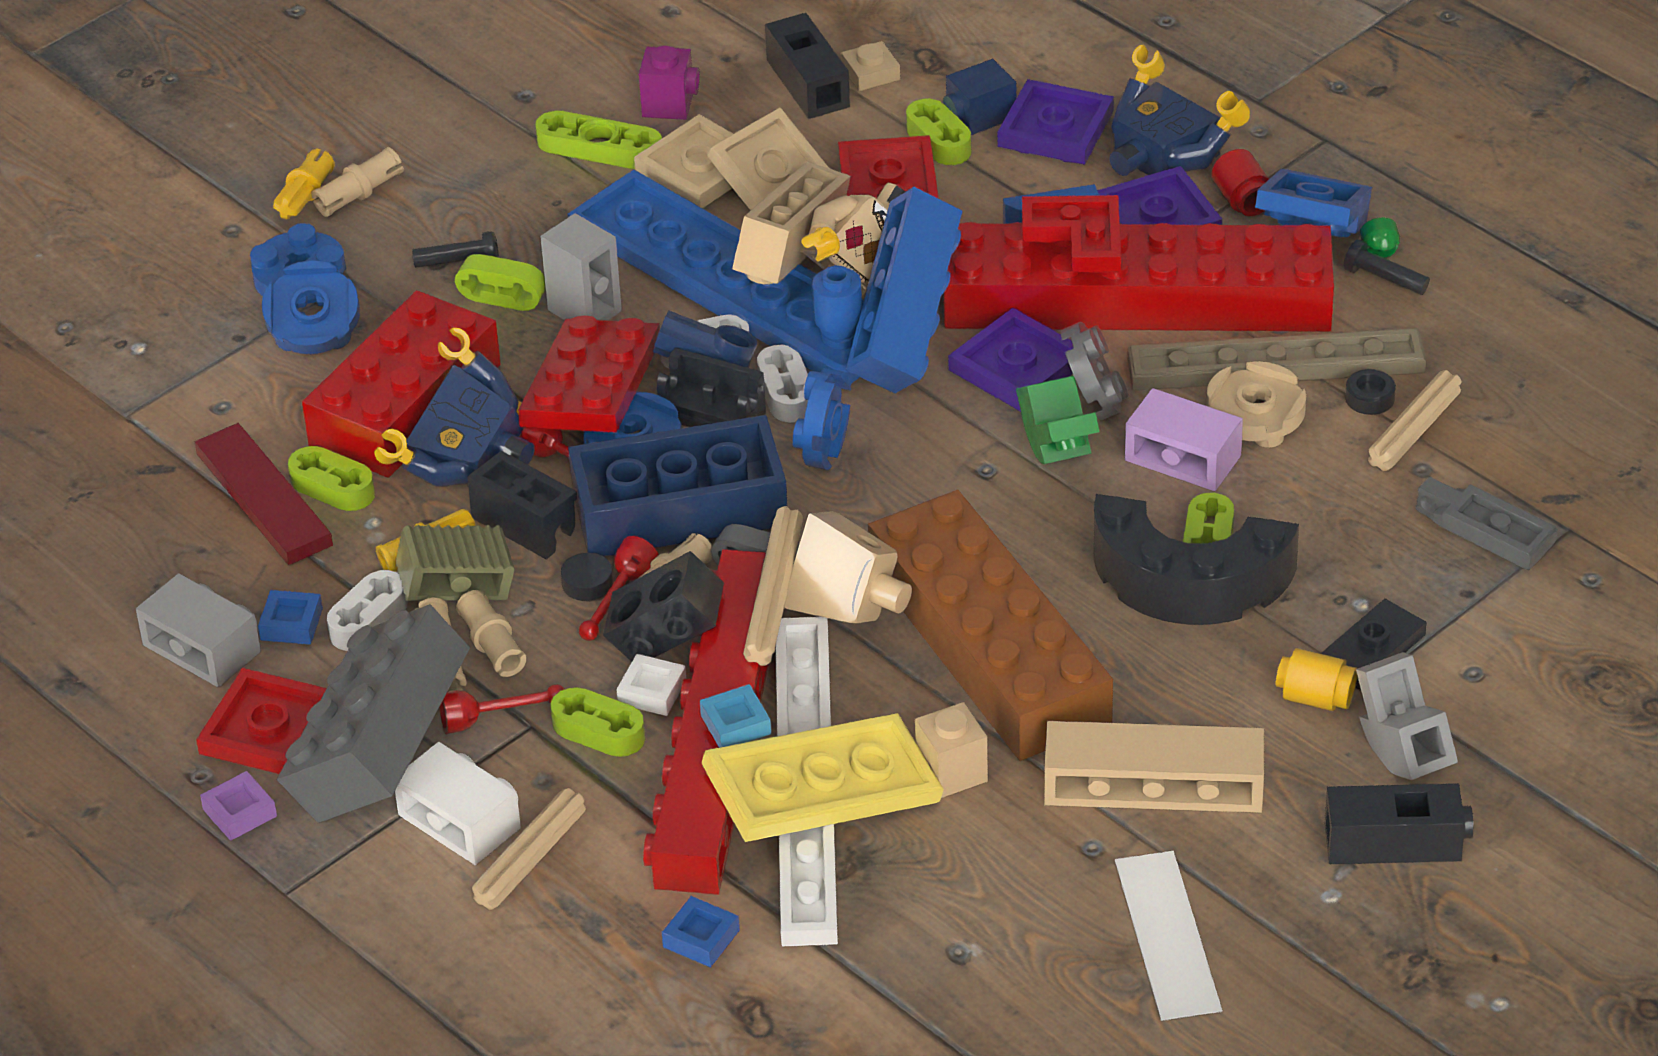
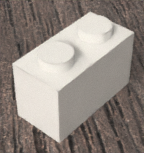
(458, 803)

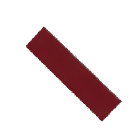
(263, 494)

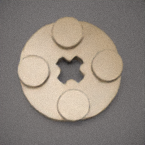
(1262, 422)

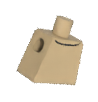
(844, 572)

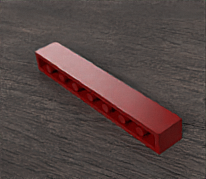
(690, 817)

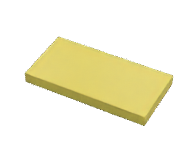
(821, 777)

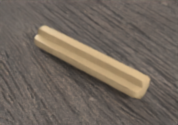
(1414, 420)
(528, 849)

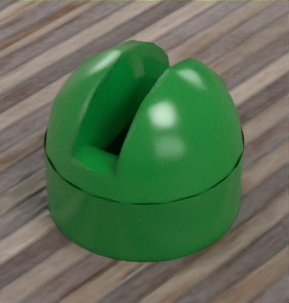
(1381, 236)

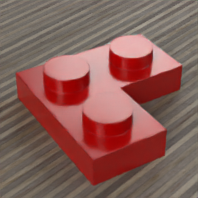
(1086, 221)

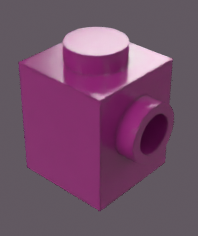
(667, 82)

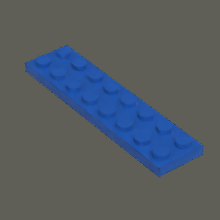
(696, 258)

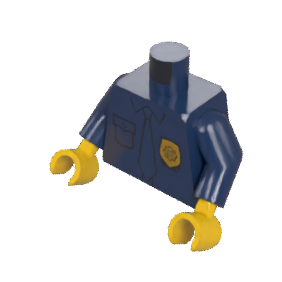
(1165, 130)
(463, 424)

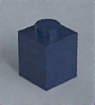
(980, 95)

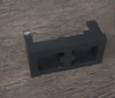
(711, 389)
(522, 503)

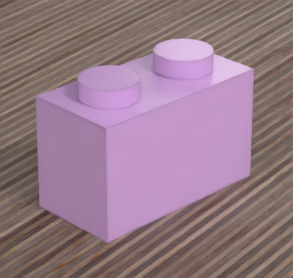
(1183, 439)

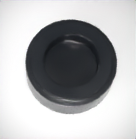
(1370, 392)
(586, 576)

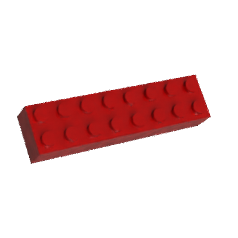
(1167, 280)

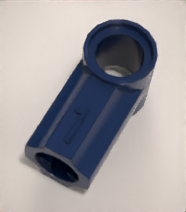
(722, 343)

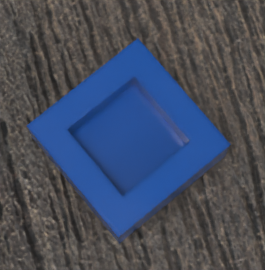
(290, 617)
(700, 931)

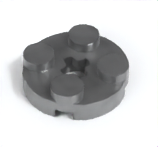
(1092, 370)

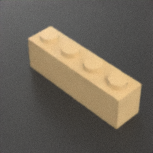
(774, 228)
(1154, 766)

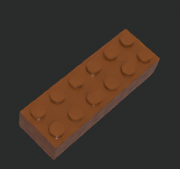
(993, 624)

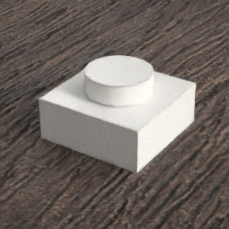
(651, 684)

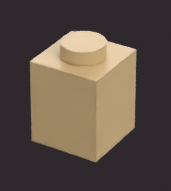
(953, 747)

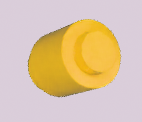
(1316, 680)

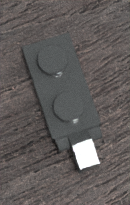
(1487, 521)

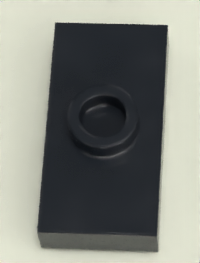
(1377, 636)

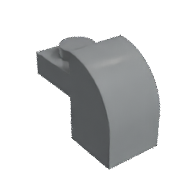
(1398, 725)

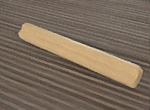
(773, 586)

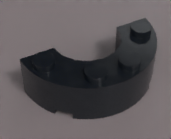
(1191, 580)

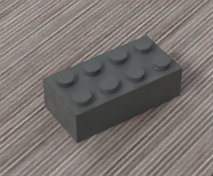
(373, 713)

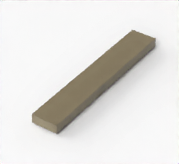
(1305, 355)

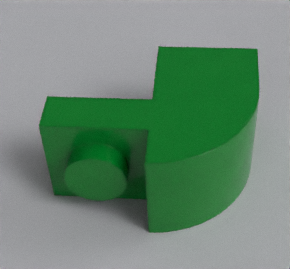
(1056, 420)

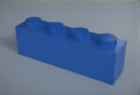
(905, 290)

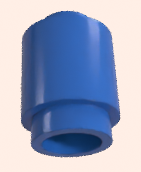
(837, 302)

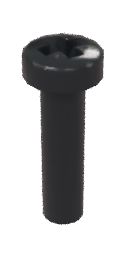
(456, 252)
(1359, 257)

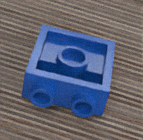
(1315, 200)

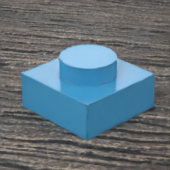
(735, 716)

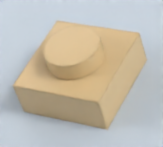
(871, 65)

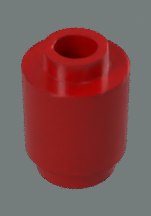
(1239, 179)

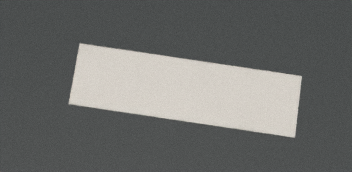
(1168, 936)

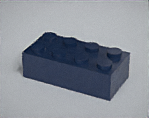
(677, 484)

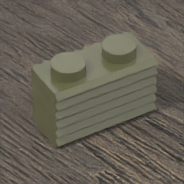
(453, 562)

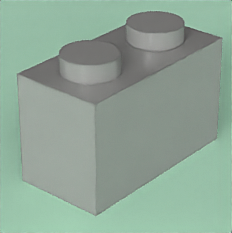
(581, 270)
(198, 629)

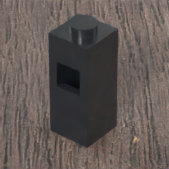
(807, 65)
(1396, 823)

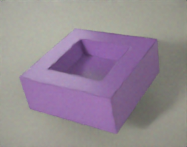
(238, 805)

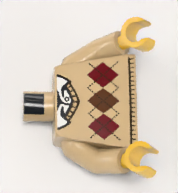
(849, 232)

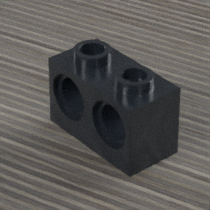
(664, 608)

